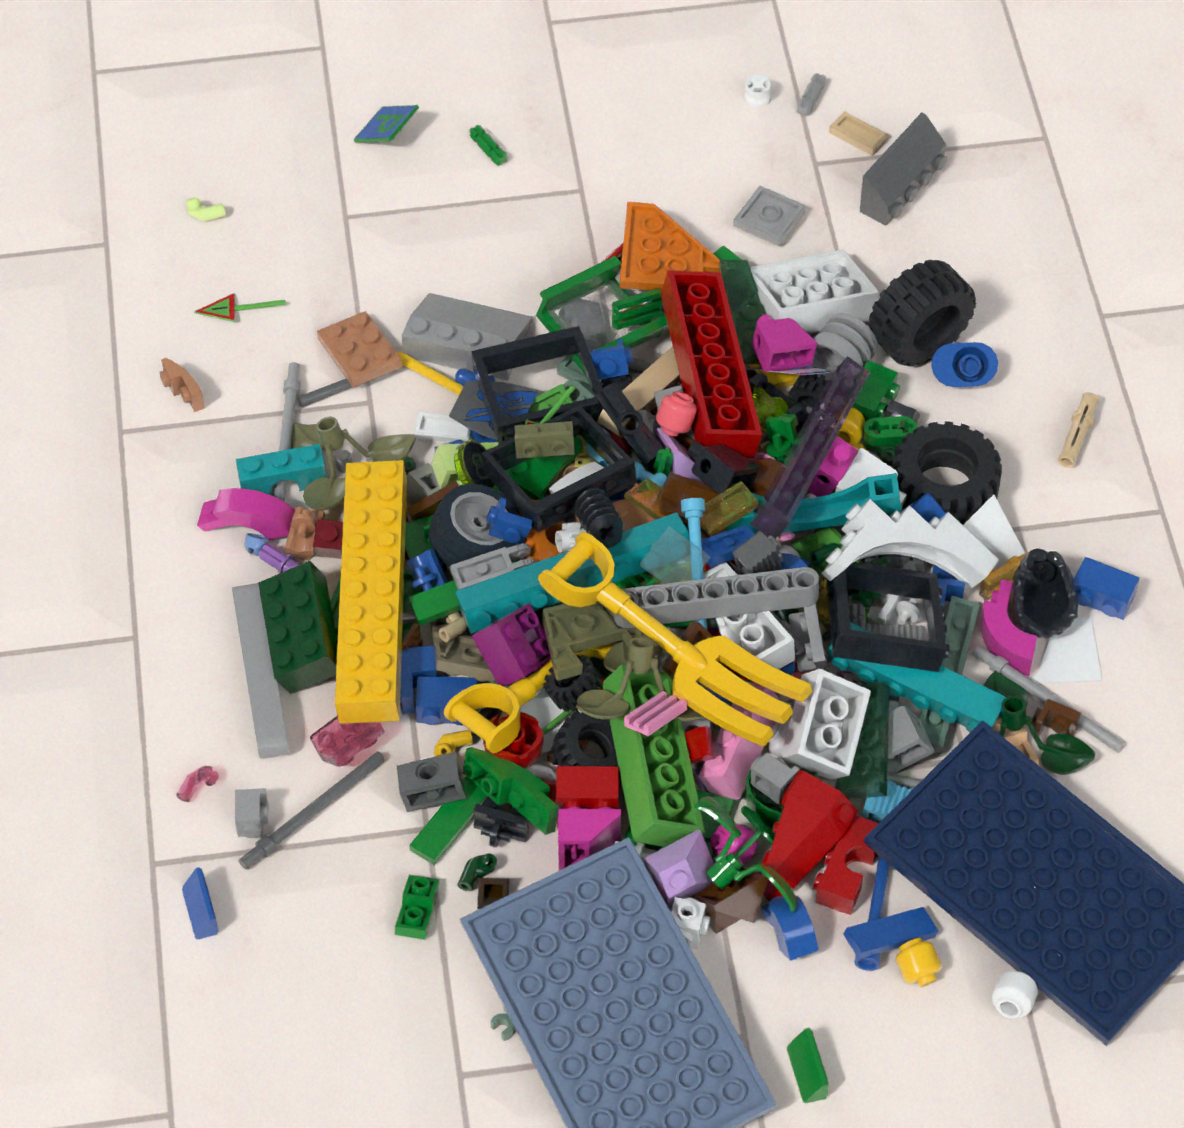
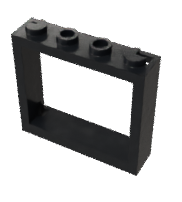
(527, 352)
(561, 504)
(886, 648)

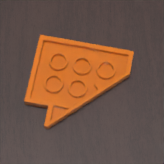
(658, 244)

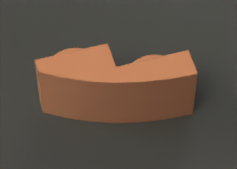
(181, 383)

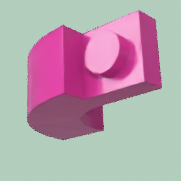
(247, 509)
(1002, 636)

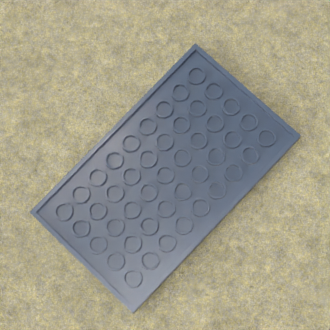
(615, 1001)

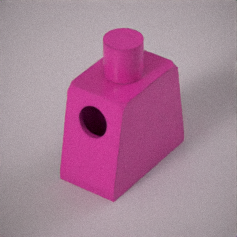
(782, 344)
(833, 467)

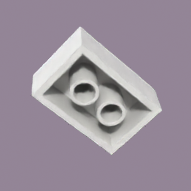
(826, 725)

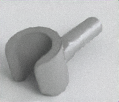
(341, 464)

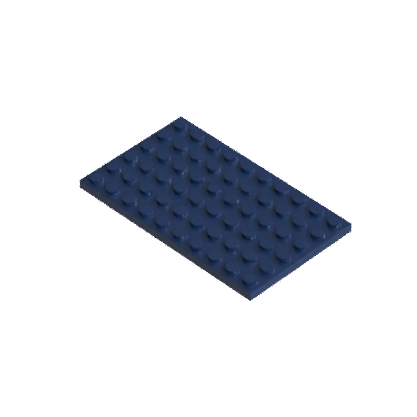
(1039, 880)

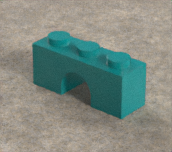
(294, 464)

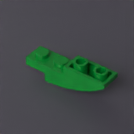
(513, 784)

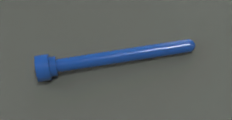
(872, 962)

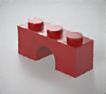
(838, 885)

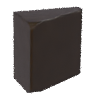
(492, 890)

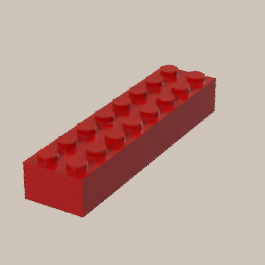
(710, 360)

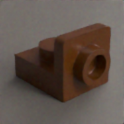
(1057, 717)

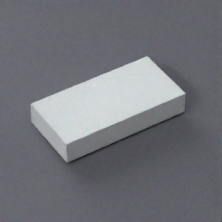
(439, 428)

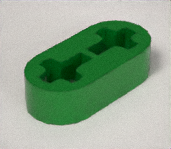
(888, 430)

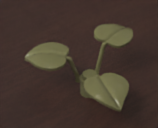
(330, 492)
(639, 660)

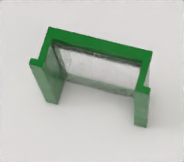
(587, 303)

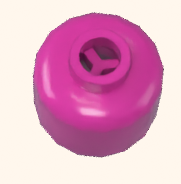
(721, 836)

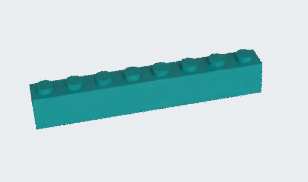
(503, 594)

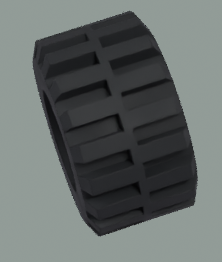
(583, 727)

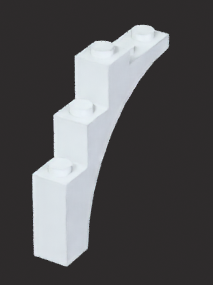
(906, 533)

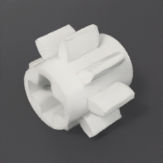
(566, 538)

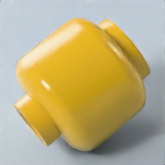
(852, 428)
(918, 962)

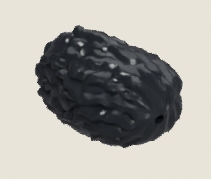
(1044, 594)

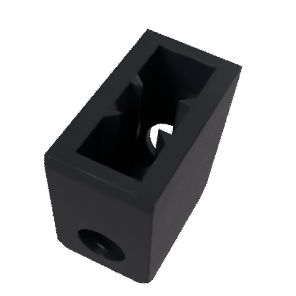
(722, 466)

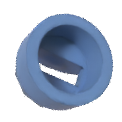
(254, 543)

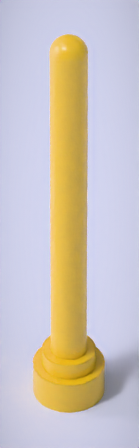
(430, 373)

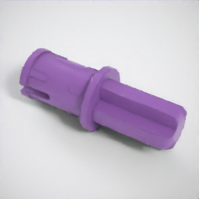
(277, 558)

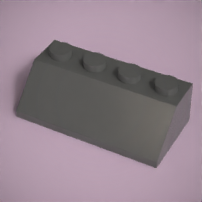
(902, 171)

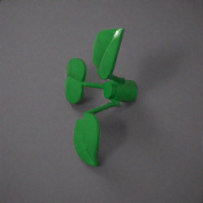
(729, 866)

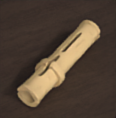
(1087, 406)

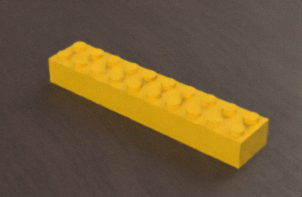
(371, 593)

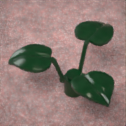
(1062, 752)

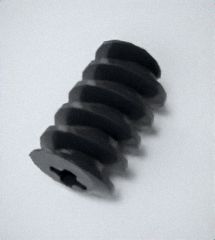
(599, 516)

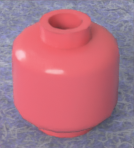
(676, 413)

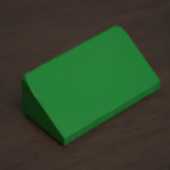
(808, 1067)

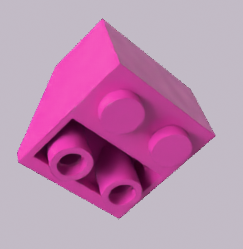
(586, 832)

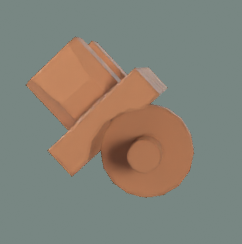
(302, 533)

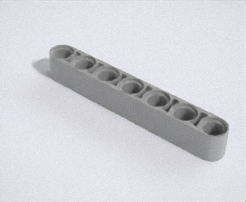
(726, 596)
(261, 684)

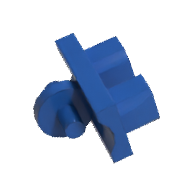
(426, 571)

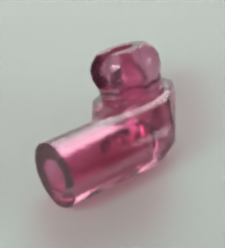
(194, 779)

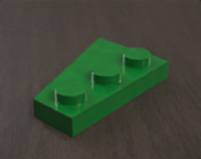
(540, 473)

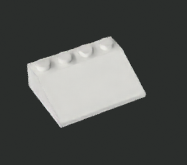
(815, 289)

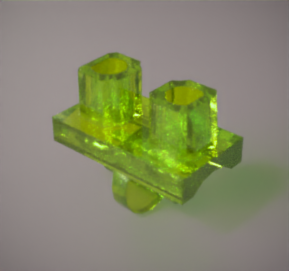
(768, 406)

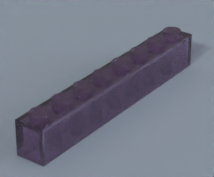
(810, 448)

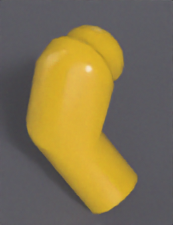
(451, 741)

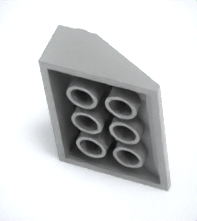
(448, 330)

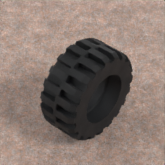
(922, 312)
(953, 448)

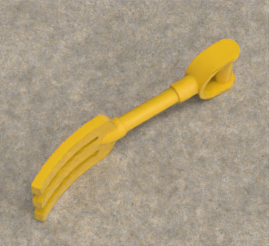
(694, 662)
(509, 699)

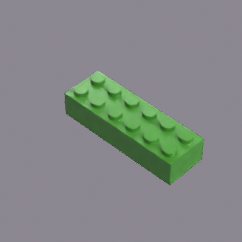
(654, 767)

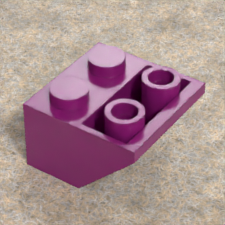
(513, 645)

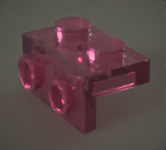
(341, 742)

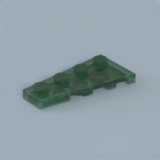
(743, 303)
(870, 762)

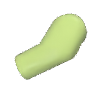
(204, 213)

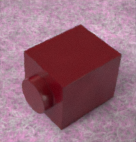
(328, 539)

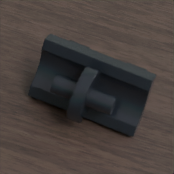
(500, 824)

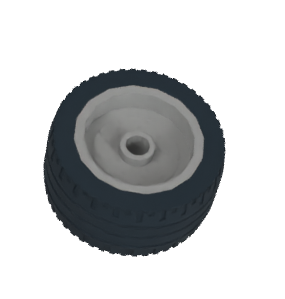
(460, 525)

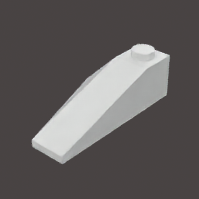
(756, 632)

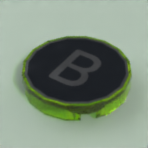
(470, 464)

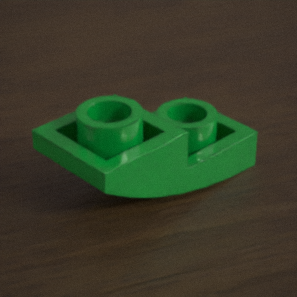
(417, 907)

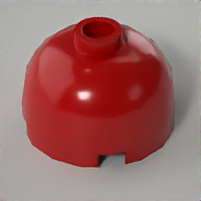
(524, 749)

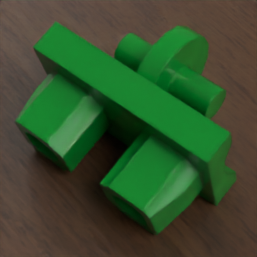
(781, 435)

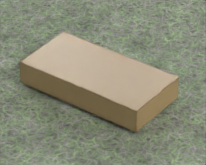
(858, 133)

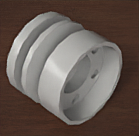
(841, 338)

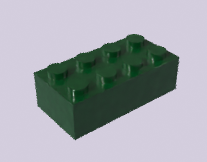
(299, 627)

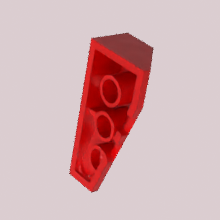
(808, 828)

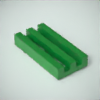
(636, 314)

